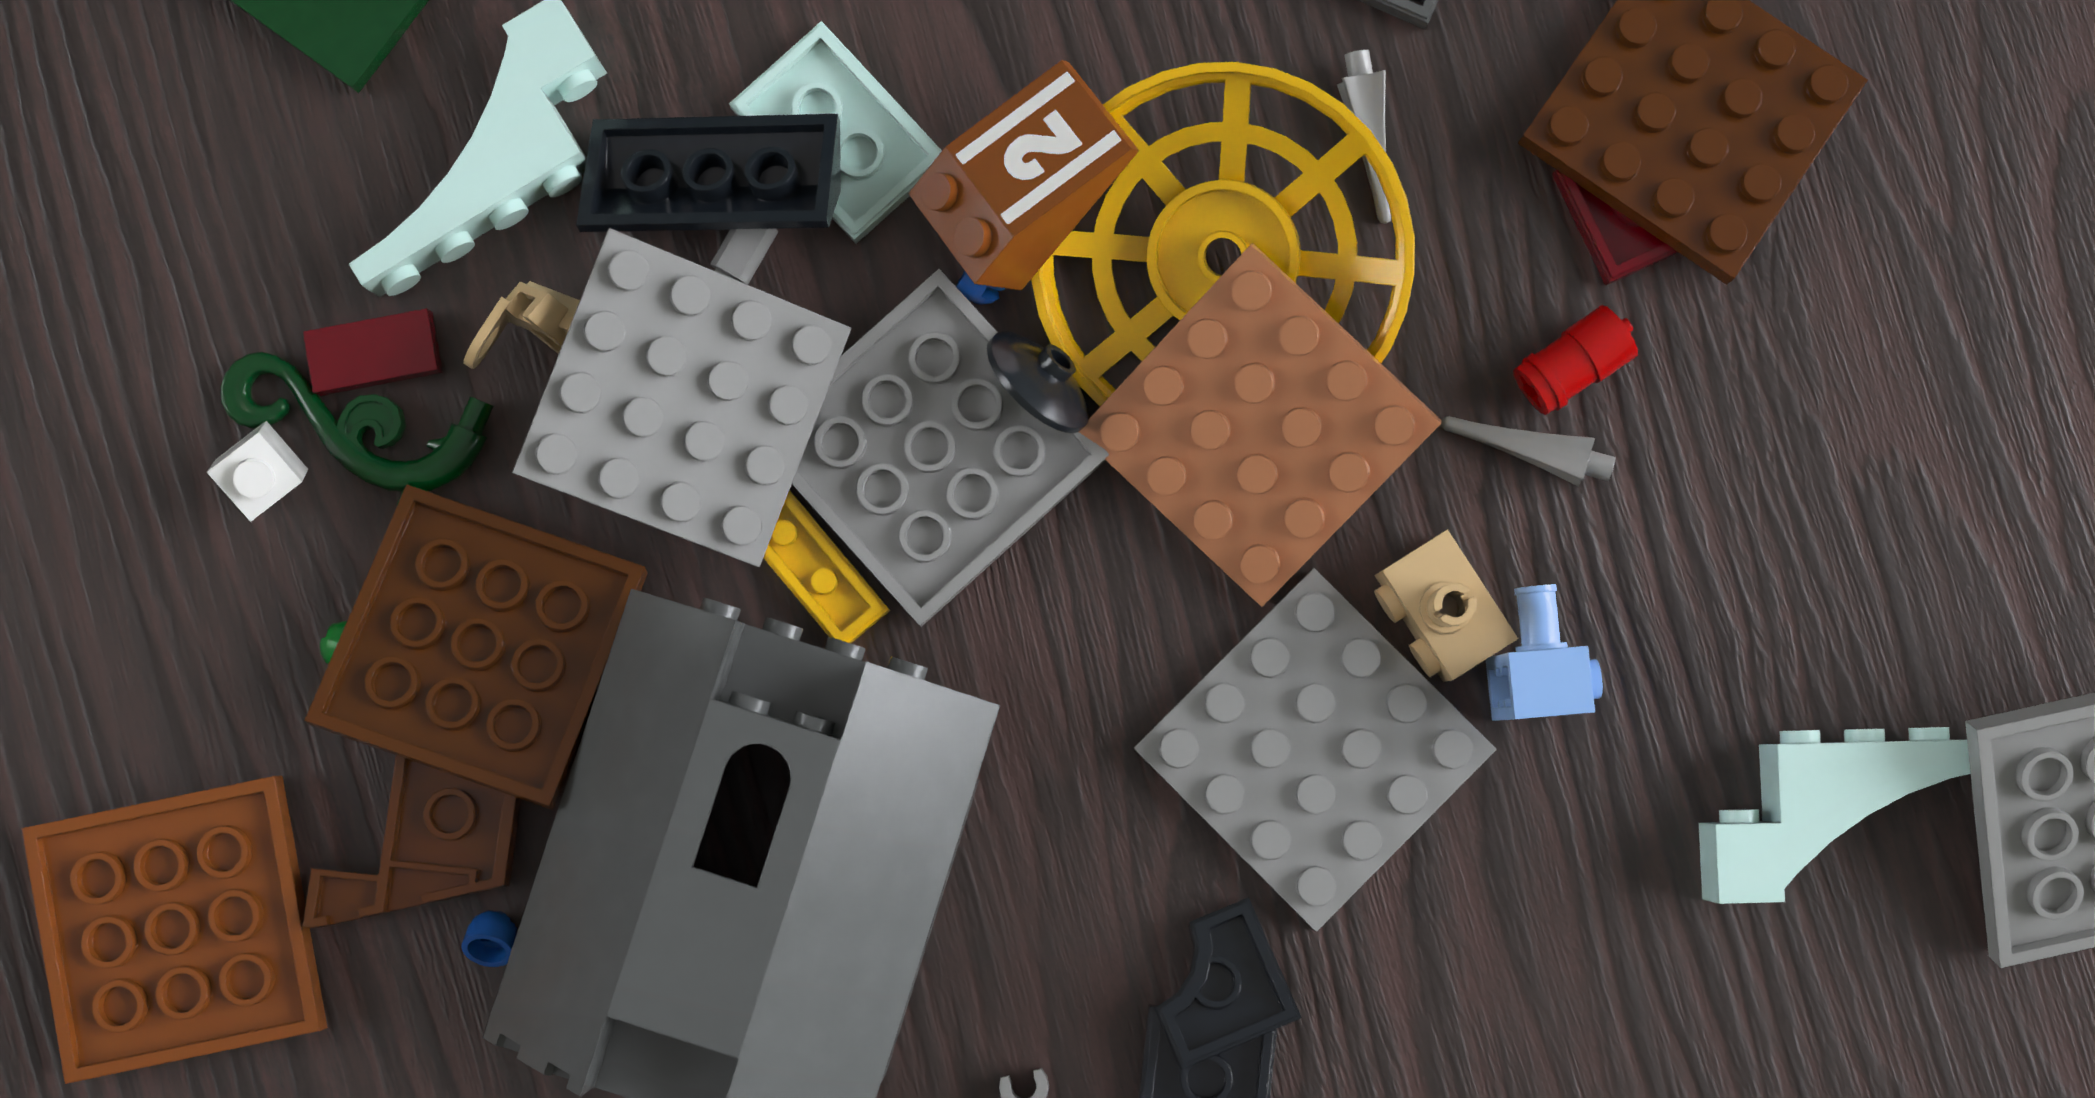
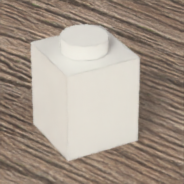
(258, 471)

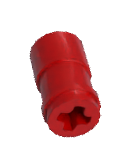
(1577, 359)

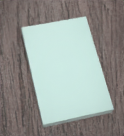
(879, 142)

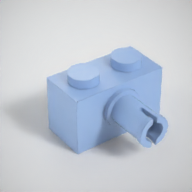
(1543, 673)

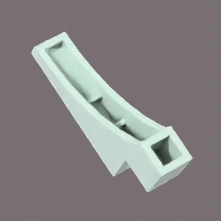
(511, 159)
(1812, 798)

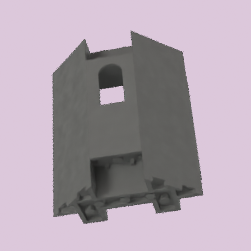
(717, 988)

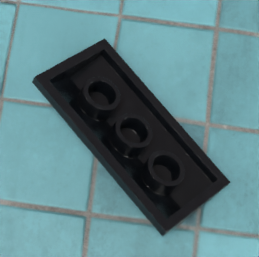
(711, 173)

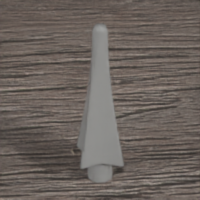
(1365, 96)
(1559, 454)

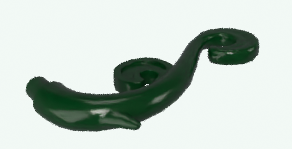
(343, 438)

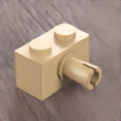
(1443, 608)

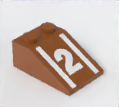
(1023, 178)

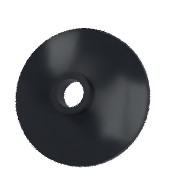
(1039, 380)

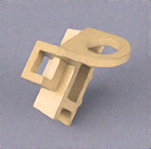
(532, 308)

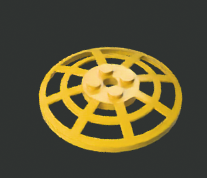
(1226, 210)

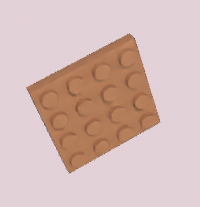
(1259, 425)

